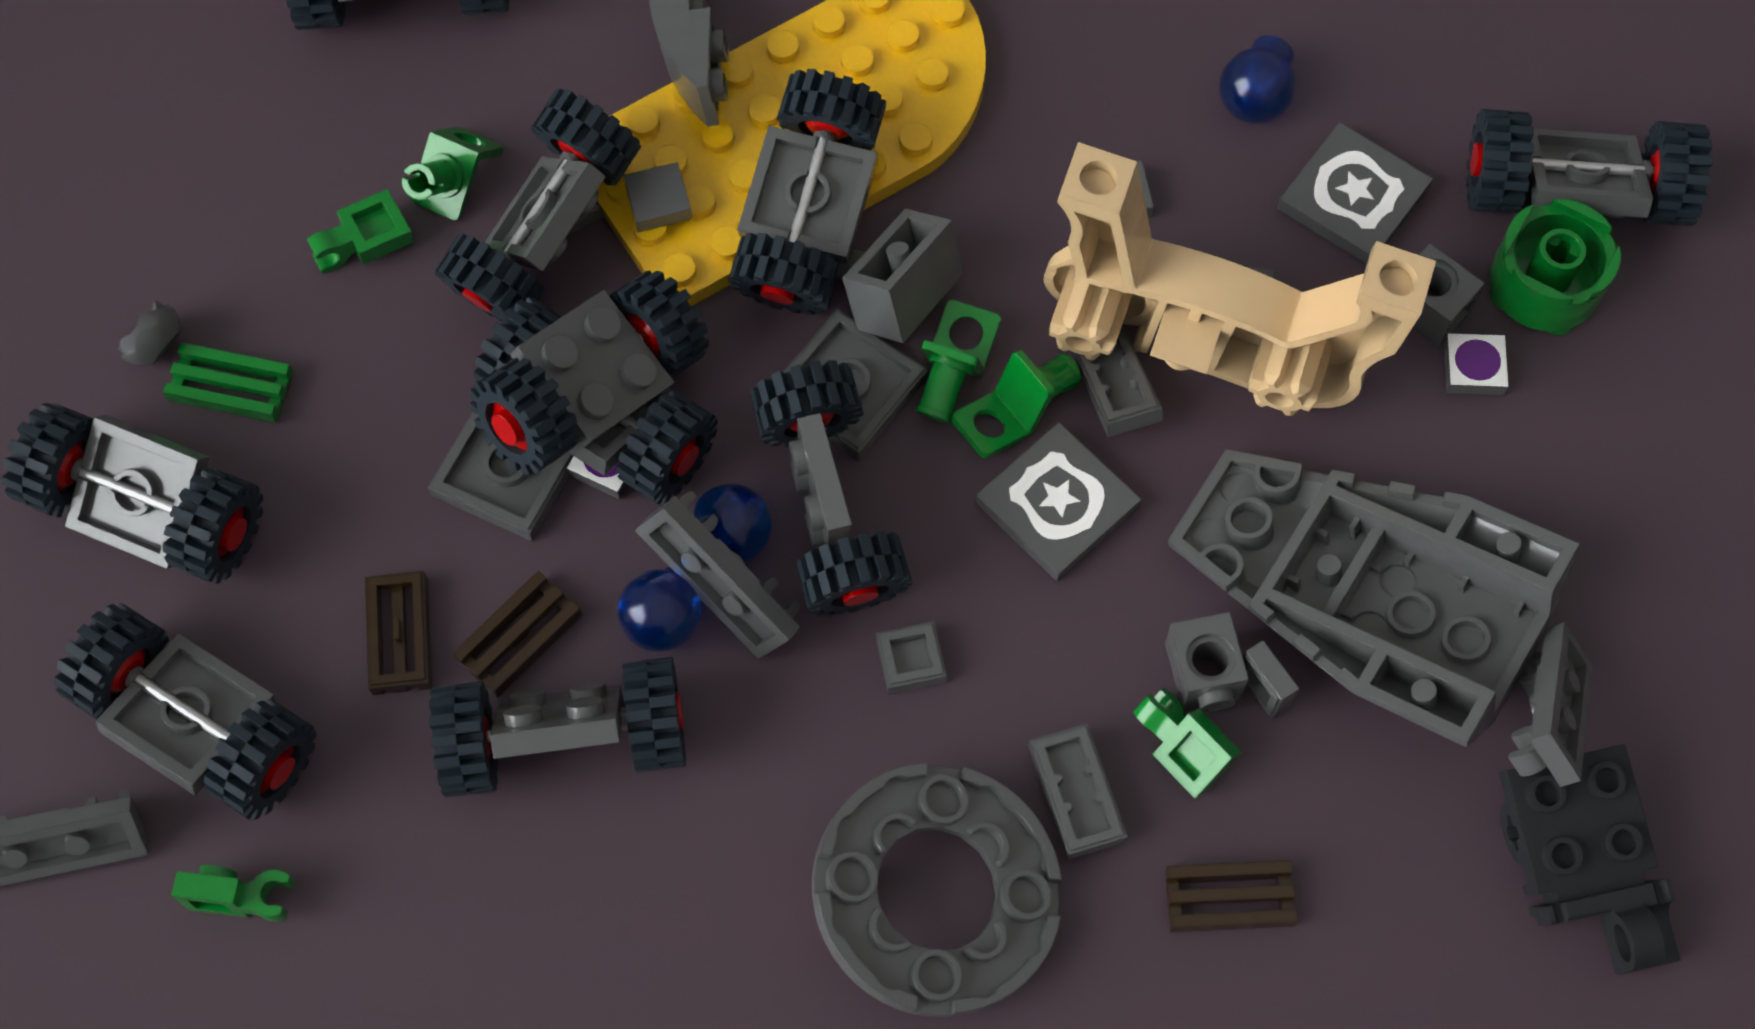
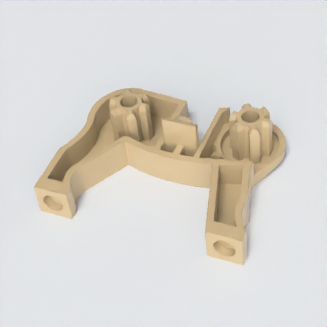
(1215, 313)

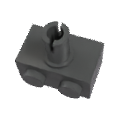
(902, 275)

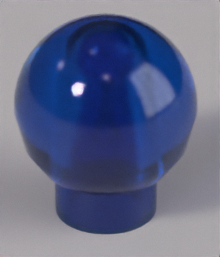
(1259, 81)
(742, 518)
(659, 610)

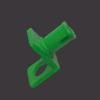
(448, 170)
(952, 363)
(1017, 401)

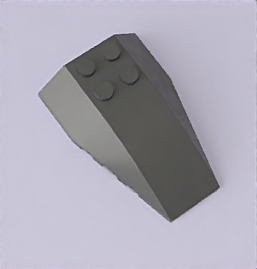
(1382, 585)

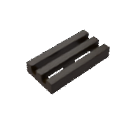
(502, 618)
(401, 678)
(1222, 872)

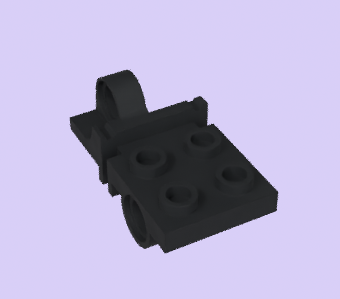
(1588, 856)

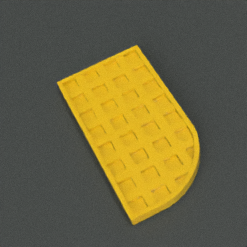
(915, 53)

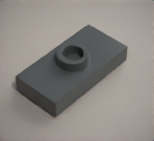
(1120, 388)
(1077, 791)

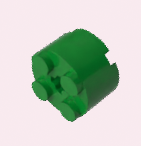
(1554, 266)

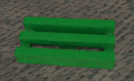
(185, 370)

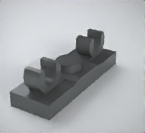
(719, 576)
(1559, 702)
(71, 839)

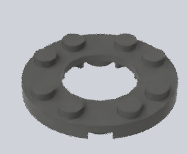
(1022, 875)

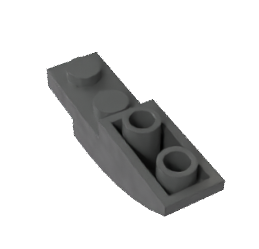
(693, 54)

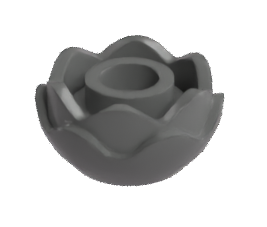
(152, 335)

